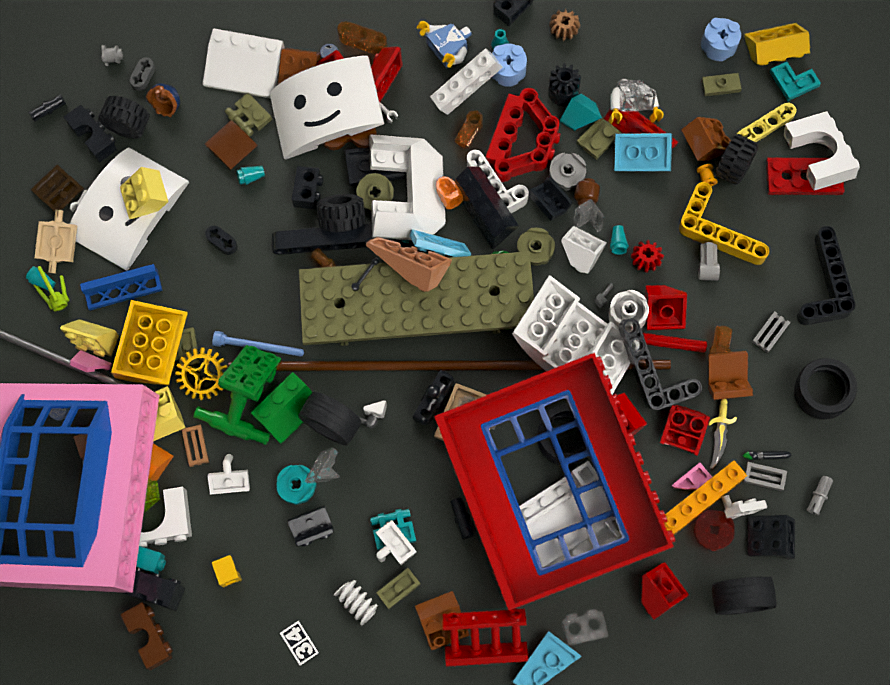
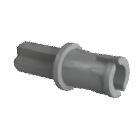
(820, 495)

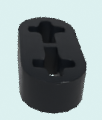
(218, 243)

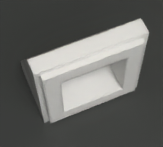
(377, 409)

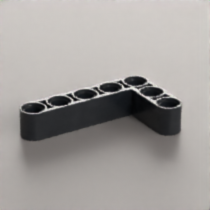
(832, 281)
(649, 371)

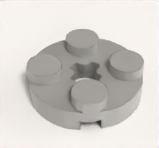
(567, 161)

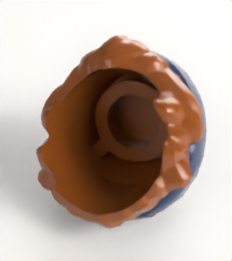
(164, 99)

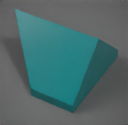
(580, 112)

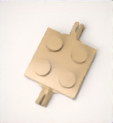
(56, 241)

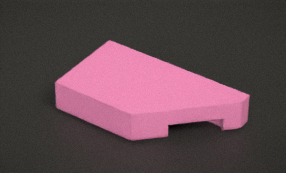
(88, 362)
(693, 479)

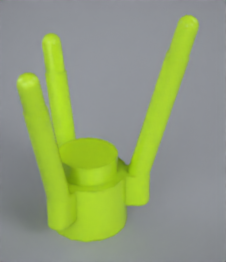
(57, 301)

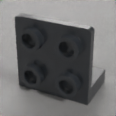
(771, 536)

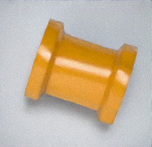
(707, 174)

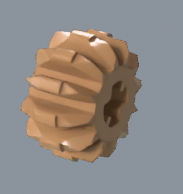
(564, 24)

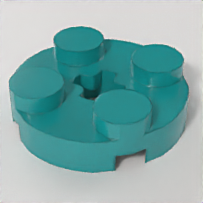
(284, 484)

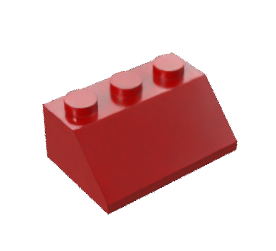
(385, 69)

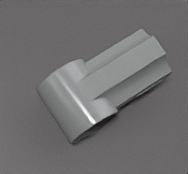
(708, 266)

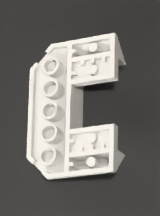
(423, 168)

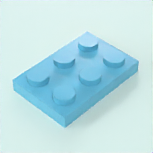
(643, 152)
(438, 244)

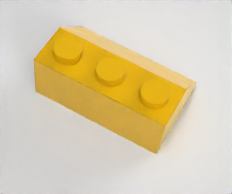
(777, 43)

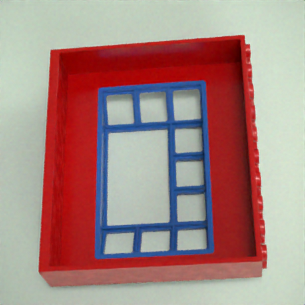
(612, 454)

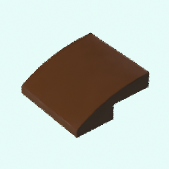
(231, 144)

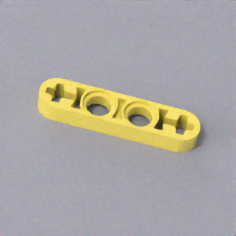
(765, 126)

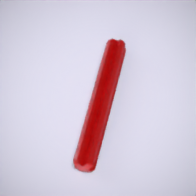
(675, 342)

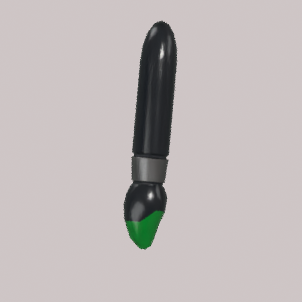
(752, 455)

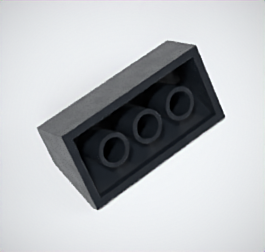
(485, 206)

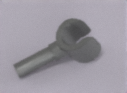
(600, 299)
(370, 422)

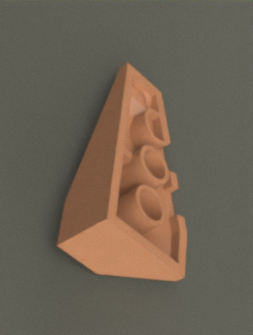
(416, 267)

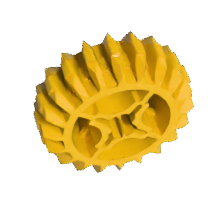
(192, 370)

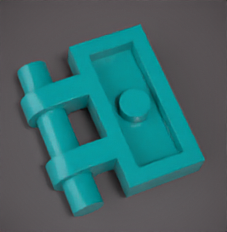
(406, 528)

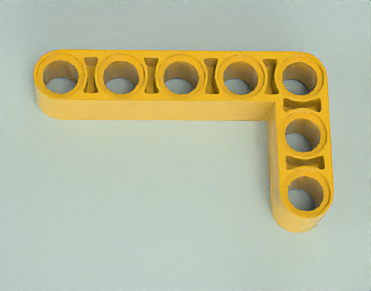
(717, 231)

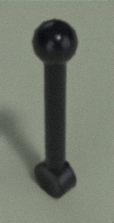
(355, 286)

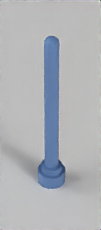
(220, 339)

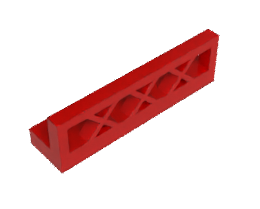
(635, 123)

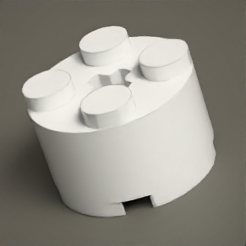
(626, 301)

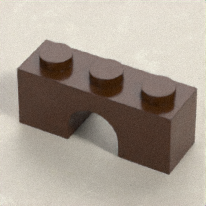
(156, 650)

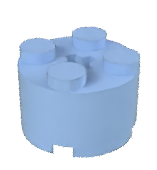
(721, 39)
(513, 62)

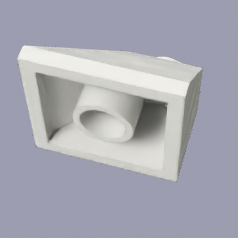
(582, 249)

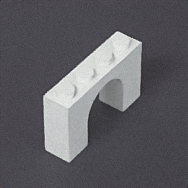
(823, 130)
(176, 521)

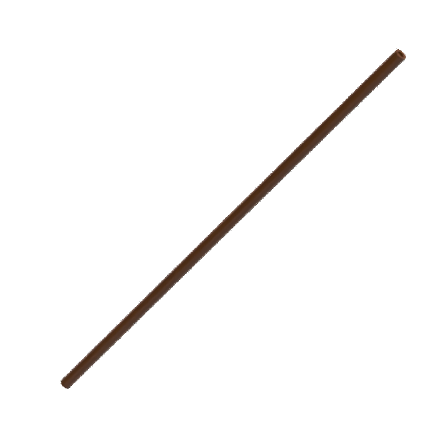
(428, 365)

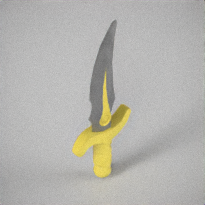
(720, 433)

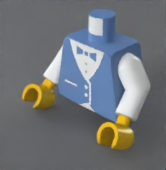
(446, 42)

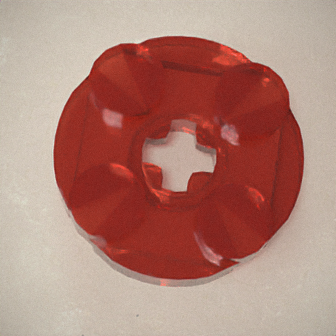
(712, 541)

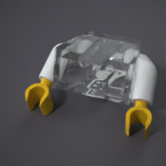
(634, 96)

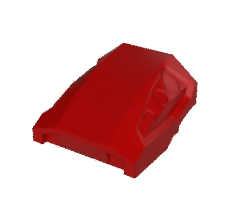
(685, 429)

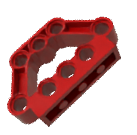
(525, 162)

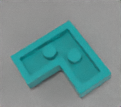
(793, 85)

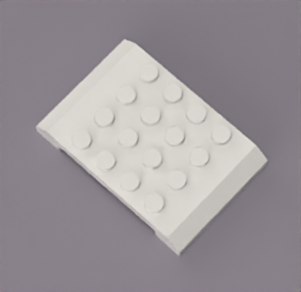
(557, 509)

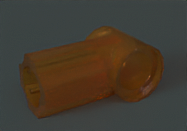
(469, 130)
(721, 340)

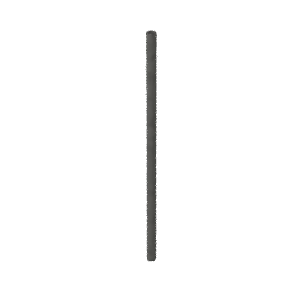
(55, 357)

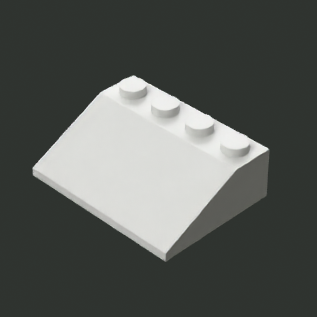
(242, 63)

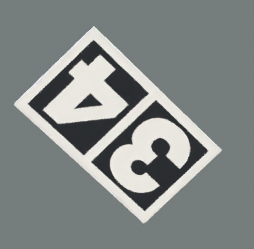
(299, 643)

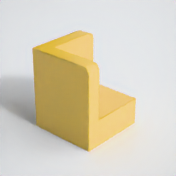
(226, 571)

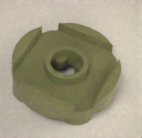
(367, 184)
(544, 240)

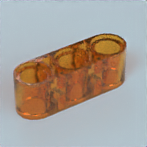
(356, 32)

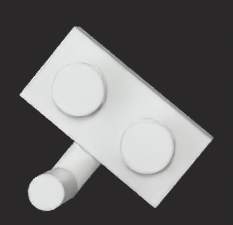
(229, 480)
(737, 509)
(395, 543)

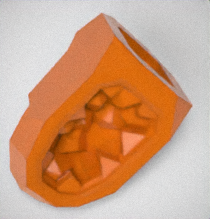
(448, 192)

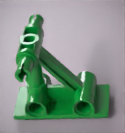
(244, 380)

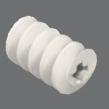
(356, 601)

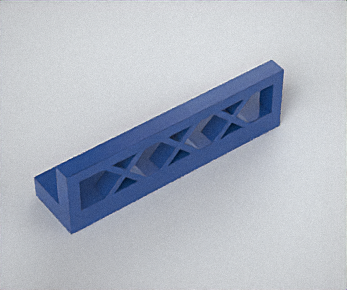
(120, 280)

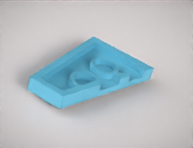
(546, 661)

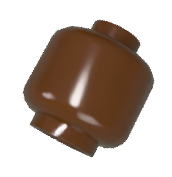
(587, 190)

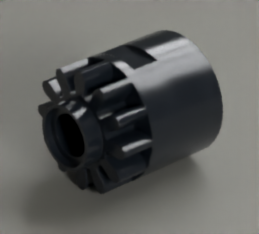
(564, 85)

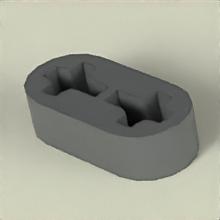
(145, 75)

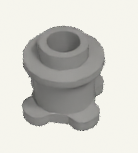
(111, 55)

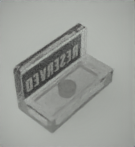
(588, 212)

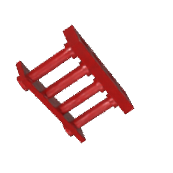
(485, 653)

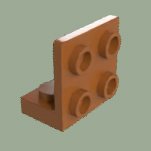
(295, 61)
(728, 375)

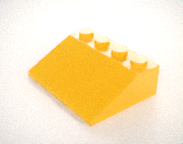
(149, 343)

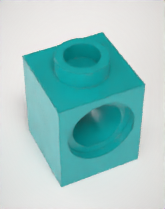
(150, 560)

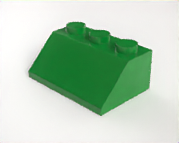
(281, 408)

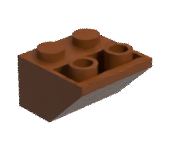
(706, 138)
(431, 618)

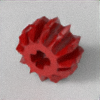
(653, 253)

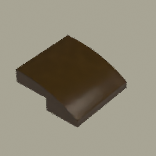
(57, 189)

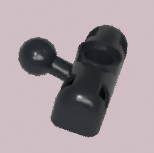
(433, 398)

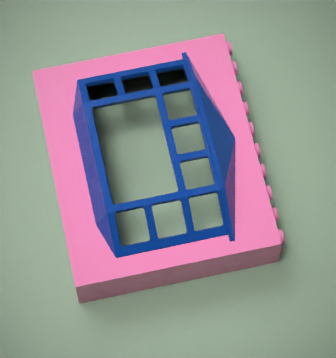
(110, 486)

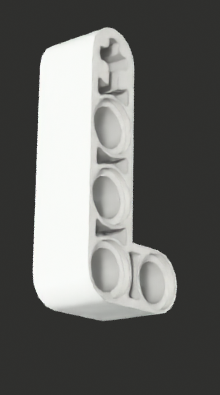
(507, 196)

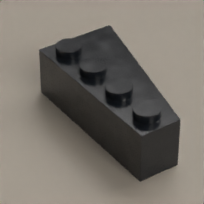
(156, 589)

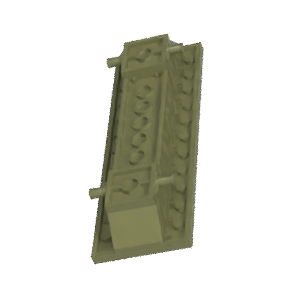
(471, 297)

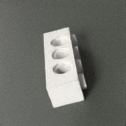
(466, 81)

